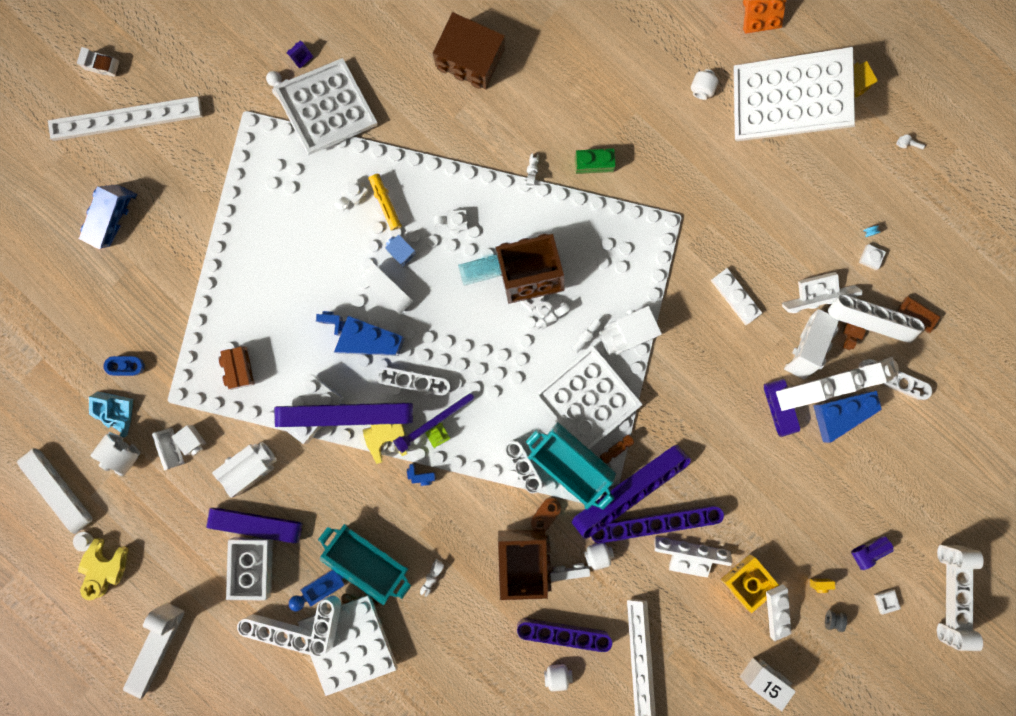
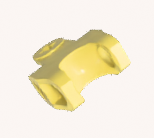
(378, 434)
(99, 570)

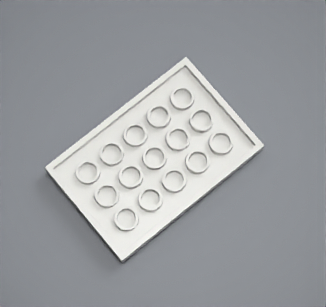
(794, 95)

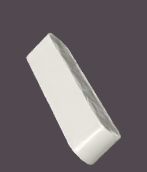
(876, 318)
(54, 490)

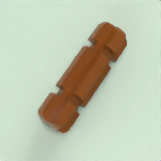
(617, 449)

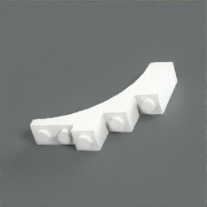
(838, 384)

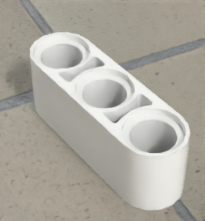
(386, 289)
(524, 476)

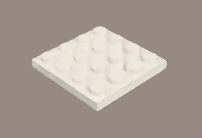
(325, 106)
(588, 398)
(358, 649)

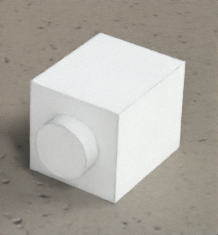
(189, 440)

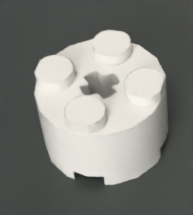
(115, 454)

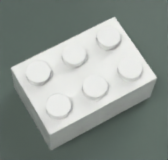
(311, 392)
(249, 568)

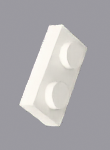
(578, 571)

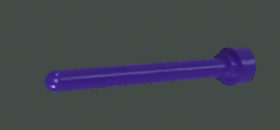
(402, 443)

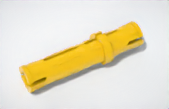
(381, 194)

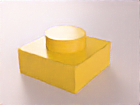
(822, 585)

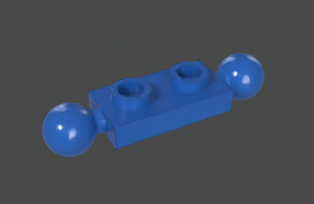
(317, 590)

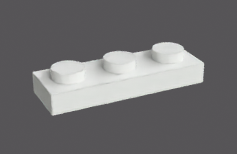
(736, 296)
(778, 612)

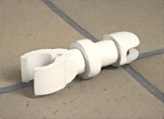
(532, 170)
(552, 316)
(431, 578)

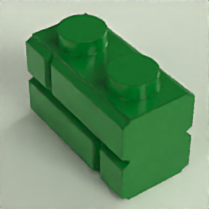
(594, 161)

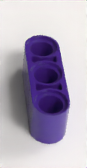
(786, 420)

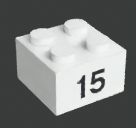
(768, 683)

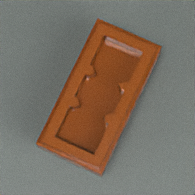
(915, 309)

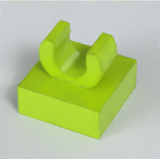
(437, 435)

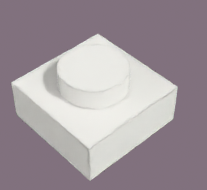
(872, 257)

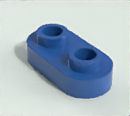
(125, 366)

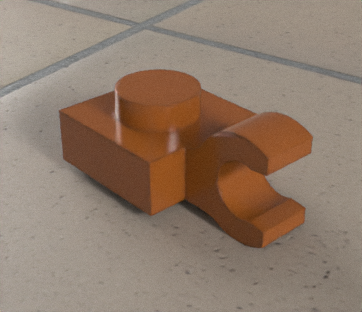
(853, 334)

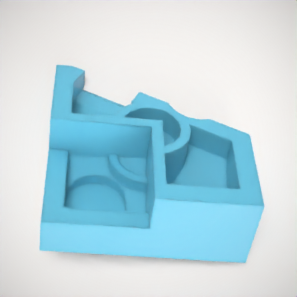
(112, 411)

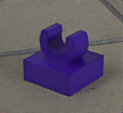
(299, 54)

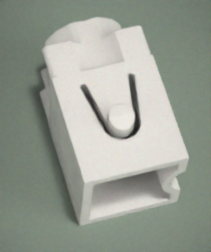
(629, 331)
(245, 468)

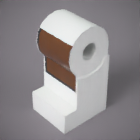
(97, 62)

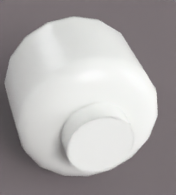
(704, 84)
(599, 556)
(558, 677)

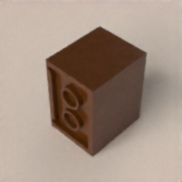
(469, 51)
(530, 268)
(524, 564)

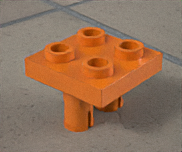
(763, 15)

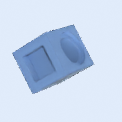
(400, 250)

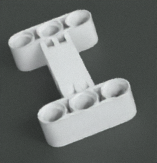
(959, 633)

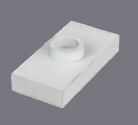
(167, 449)

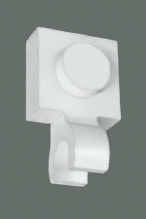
(353, 193)
(455, 220)

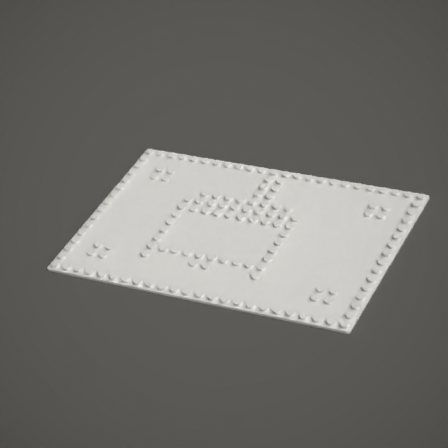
(290, 253)

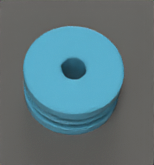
(872, 231)

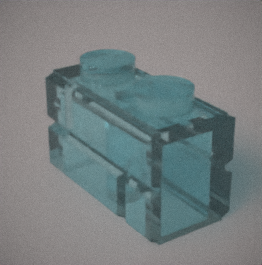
(479, 270)

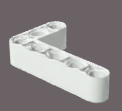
(162, 625)
(294, 632)

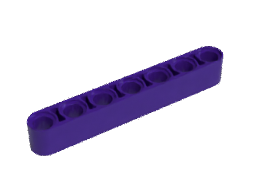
(343, 414)
(632, 491)
(665, 525)

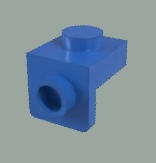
(328, 317)
(424, 479)

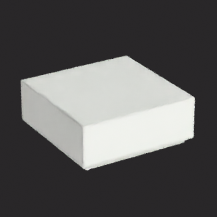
(887, 601)

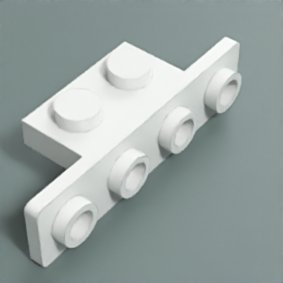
(819, 291)
(691, 557)

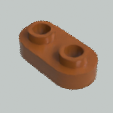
(545, 515)

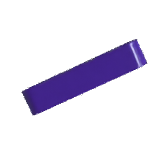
(254, 525)
(571, 641)

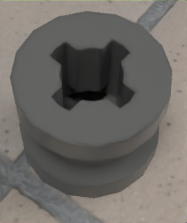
(835, 621)

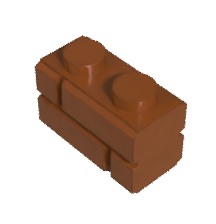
(236, 368)

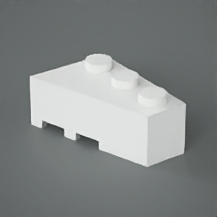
(813, 345)

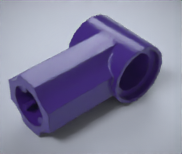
(868, 554)

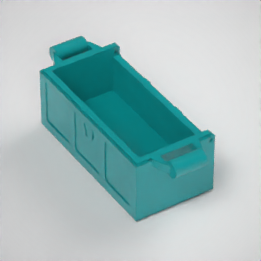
(572, 465)
(363, 564)

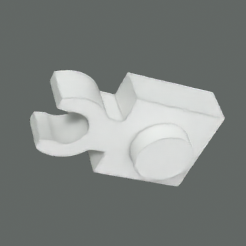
(537, 303)

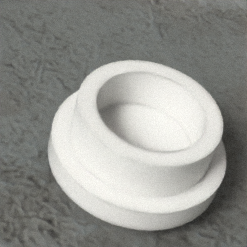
(82, 541)

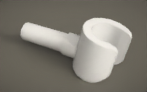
(904, 140)

